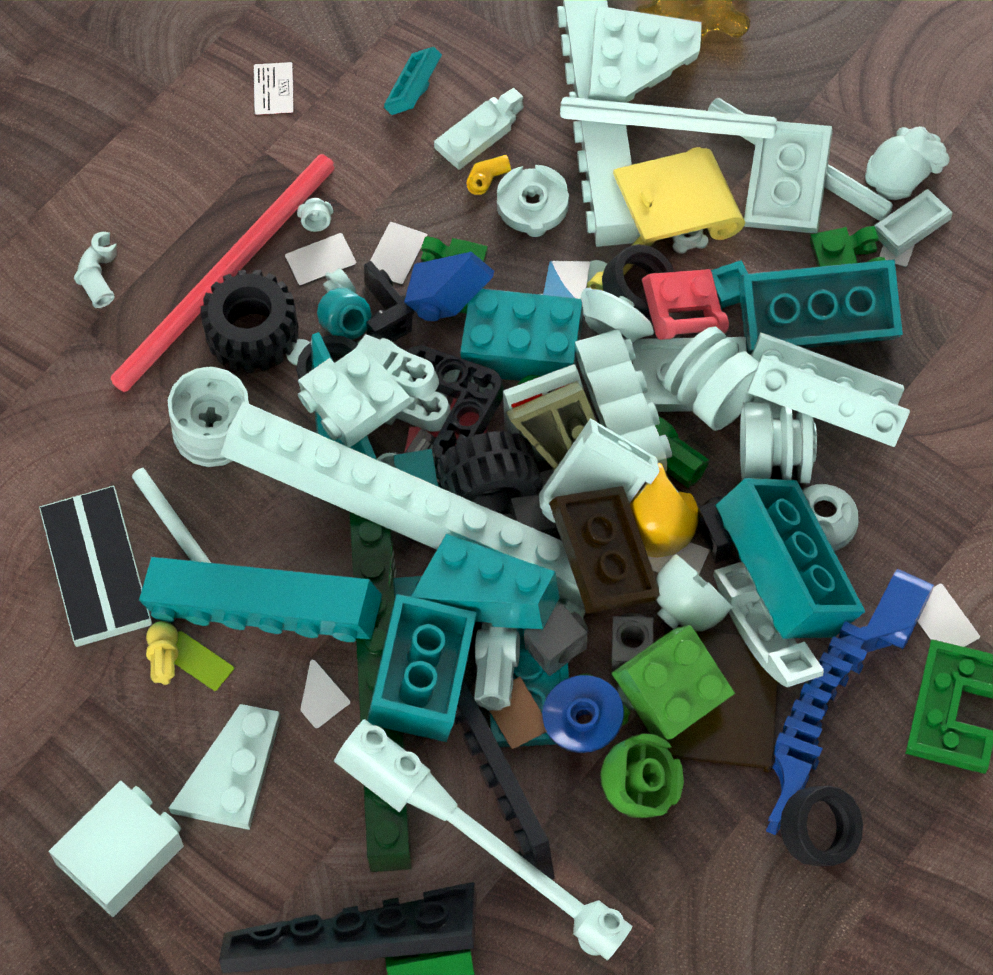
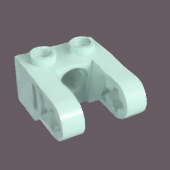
(421, 391)

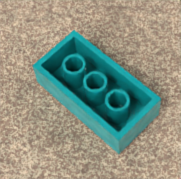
(822, 305)
(789, 558)

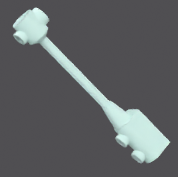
(403, 779)

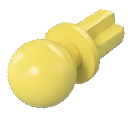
(162, 651)

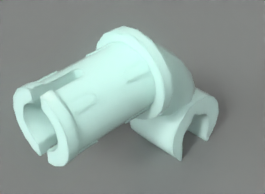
(90, 271)

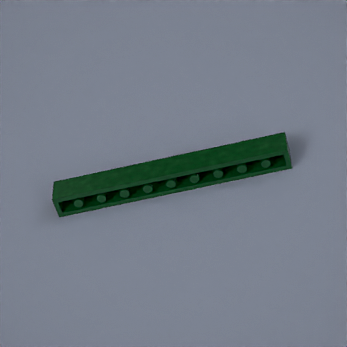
(385, 827)

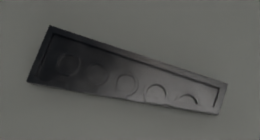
(499, 776)
(428, 925)

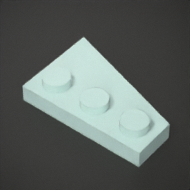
(232, 771)

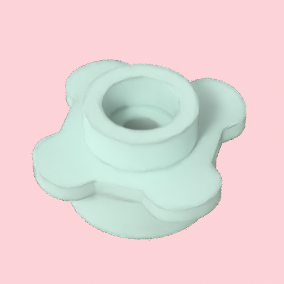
(683, 243)

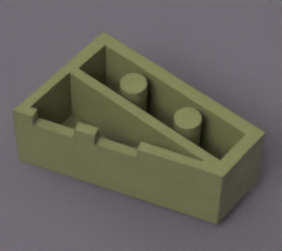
(553, 421)

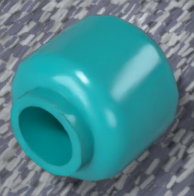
(344, 313)

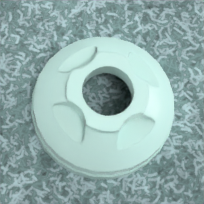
(844, 523)

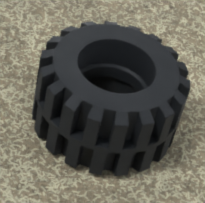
(245, 296)
(491, 469)

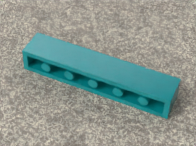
(261, 599)

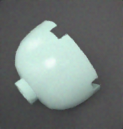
(688, 597)

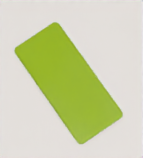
(201, 662)

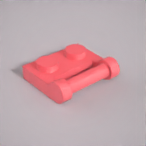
(681, 293)

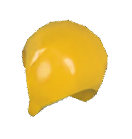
(664, 516)

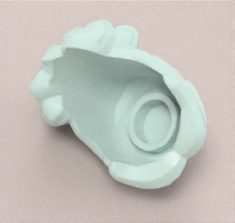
(905, 162)

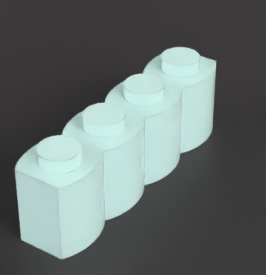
(619, 391)

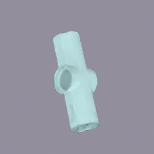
(496, 656)

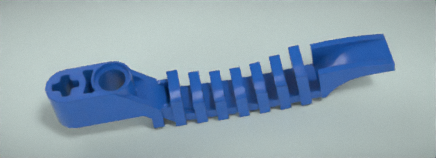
(890, 625)

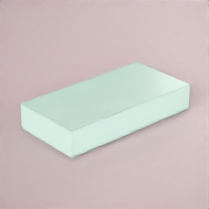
(912, 222)

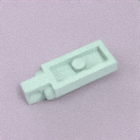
(479, 129)

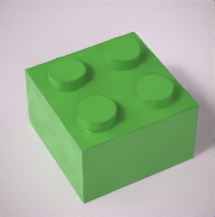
(673, 683)

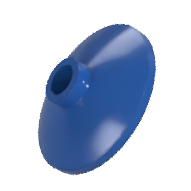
(580, 697)

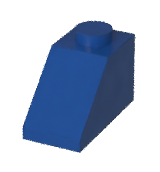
(446, 285)

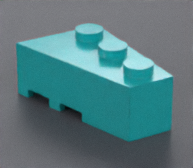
(489, 583)

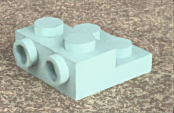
(352, 395)

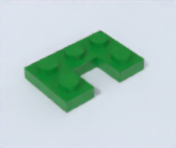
(934, 726)

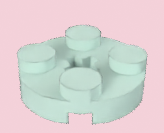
(536, 217)

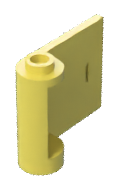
(679, 196)

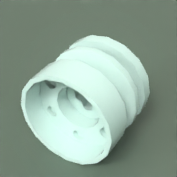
(712, 377)
(197, 401)
(776, 442)

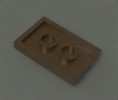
(604, 549)

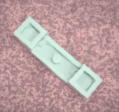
(781, 658)

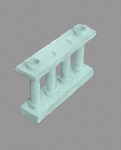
(828, 390)

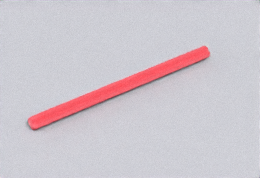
(230, 263)

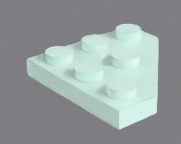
(637, 51)

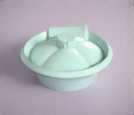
(608, 313)

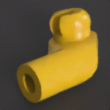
(484, 172)

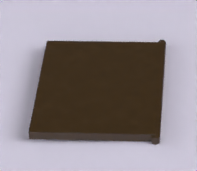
(744, 724)

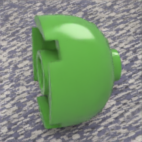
(642, 776)

